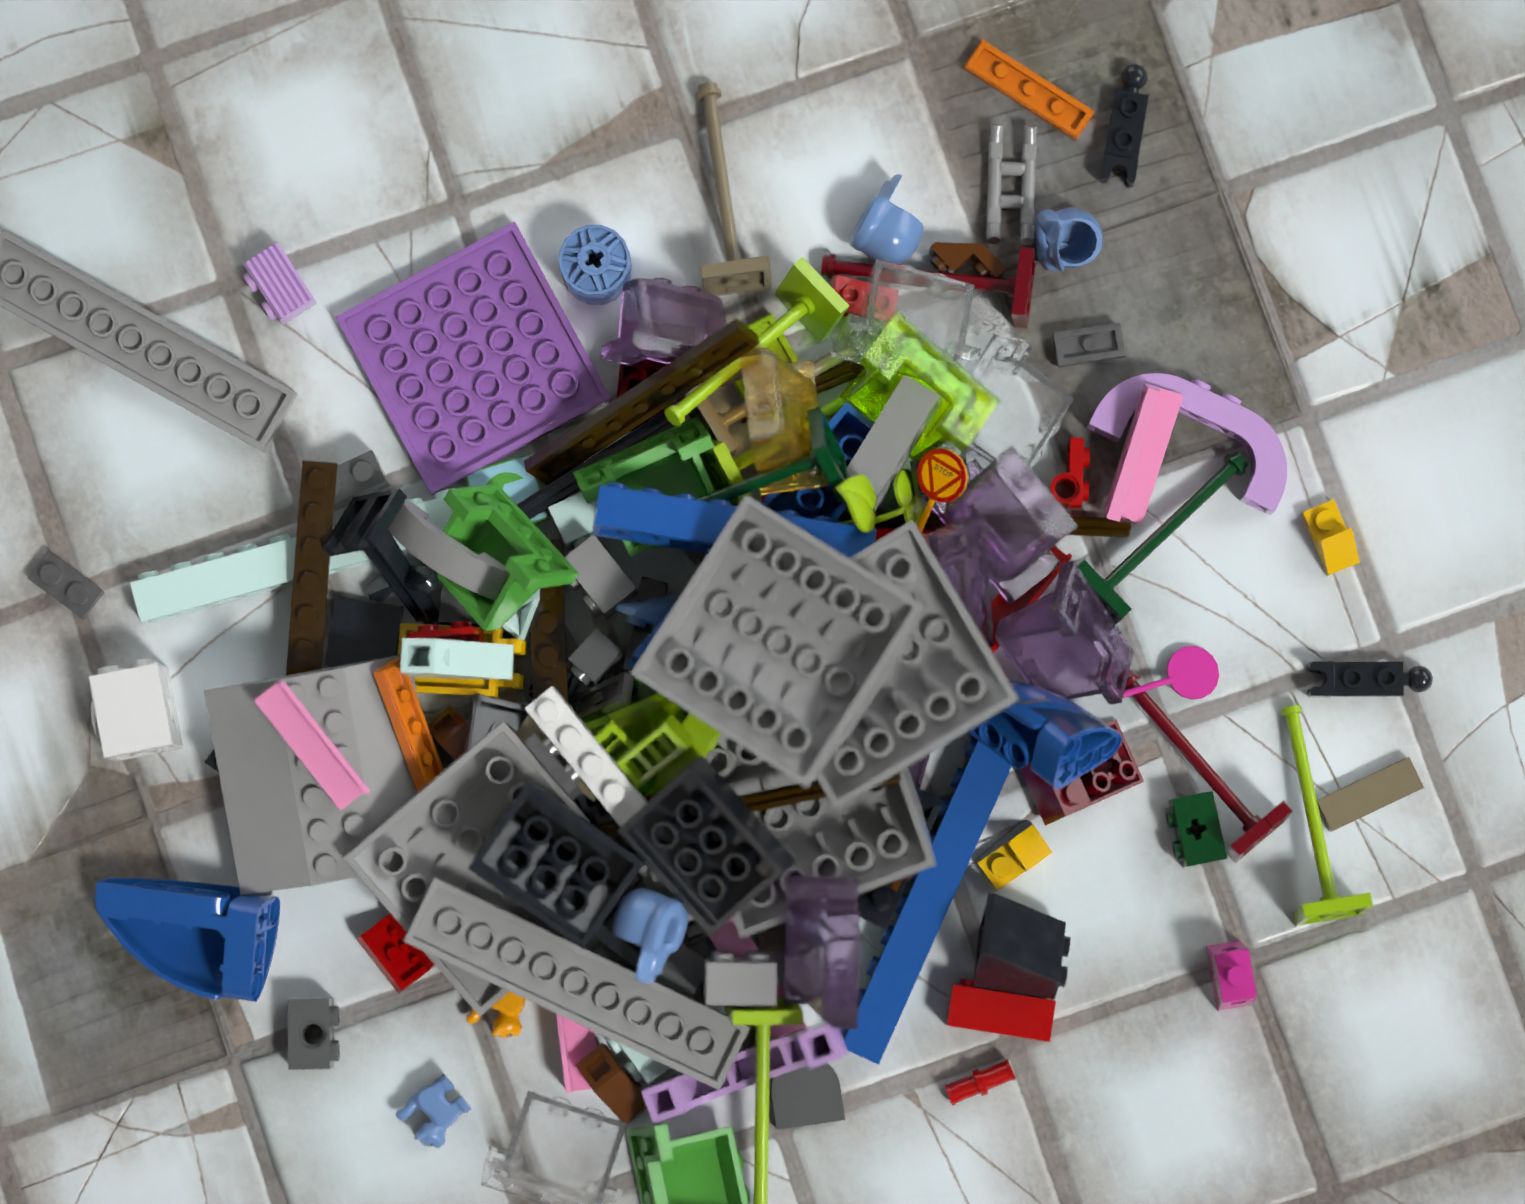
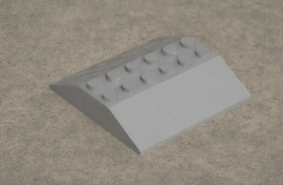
(779, 642)
(938, 684)
(276, 811)
(442, 833)
(869, 838)

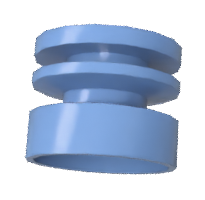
(590, 283)

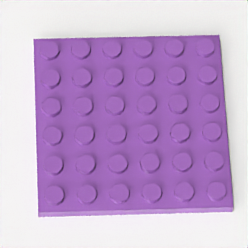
(473, 358)

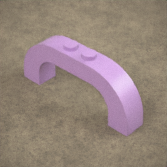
(1216, 412)
(794, 1050)

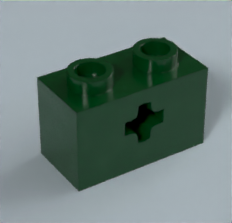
(1210, 842)

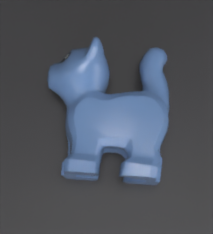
(436, 1106)

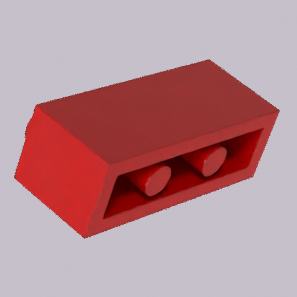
(1000, 1012)

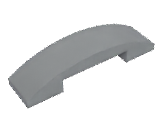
(446, 555)

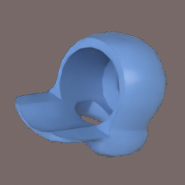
(886, 229)
(1066, 238)
(654, 924)

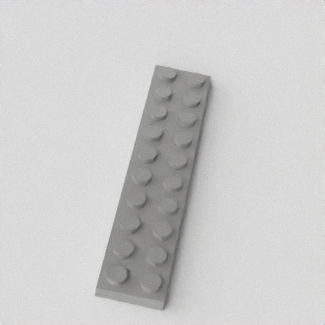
(140, 344)
(576, 983)

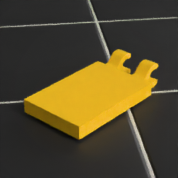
(468, 687)

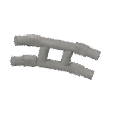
(1026, 169)

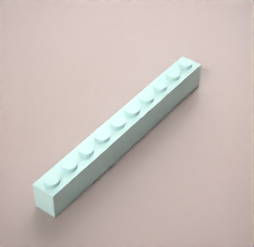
(243, 574)

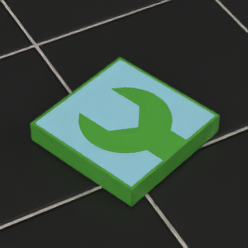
(512, 479)

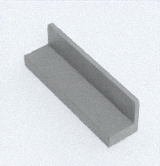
(894, 435)

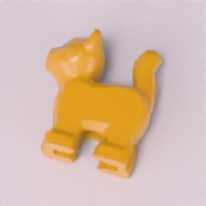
(508, 1021)

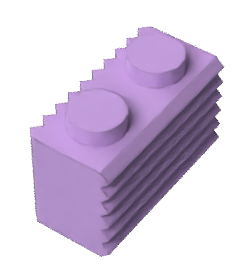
(279, 283)

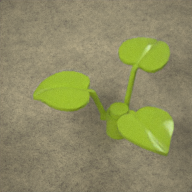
(862, 500)

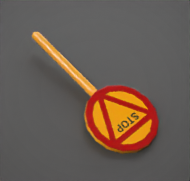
(941, 478)

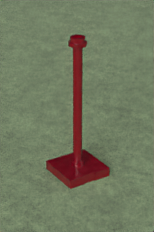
(1017, 287)
(1255, 828)

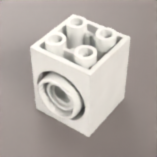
(134, 710)

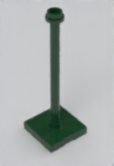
(825, 455)
(1104, 588)

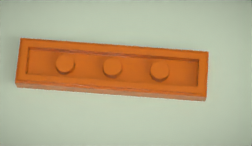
(1029, 90)
(408, 723)

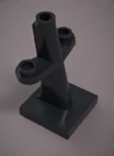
(365, 528)

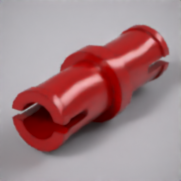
(979, 1082)

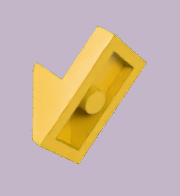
(1331, 537)
(1014, 857)

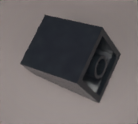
(1020, 949)

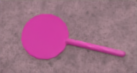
(1189, 672)

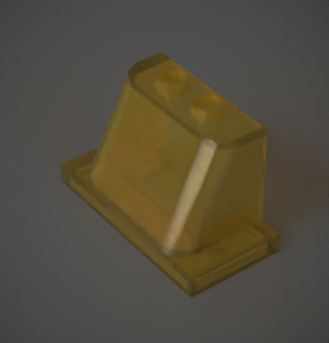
(777, 416)

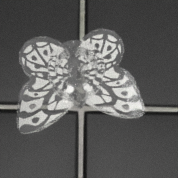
(984, 318)

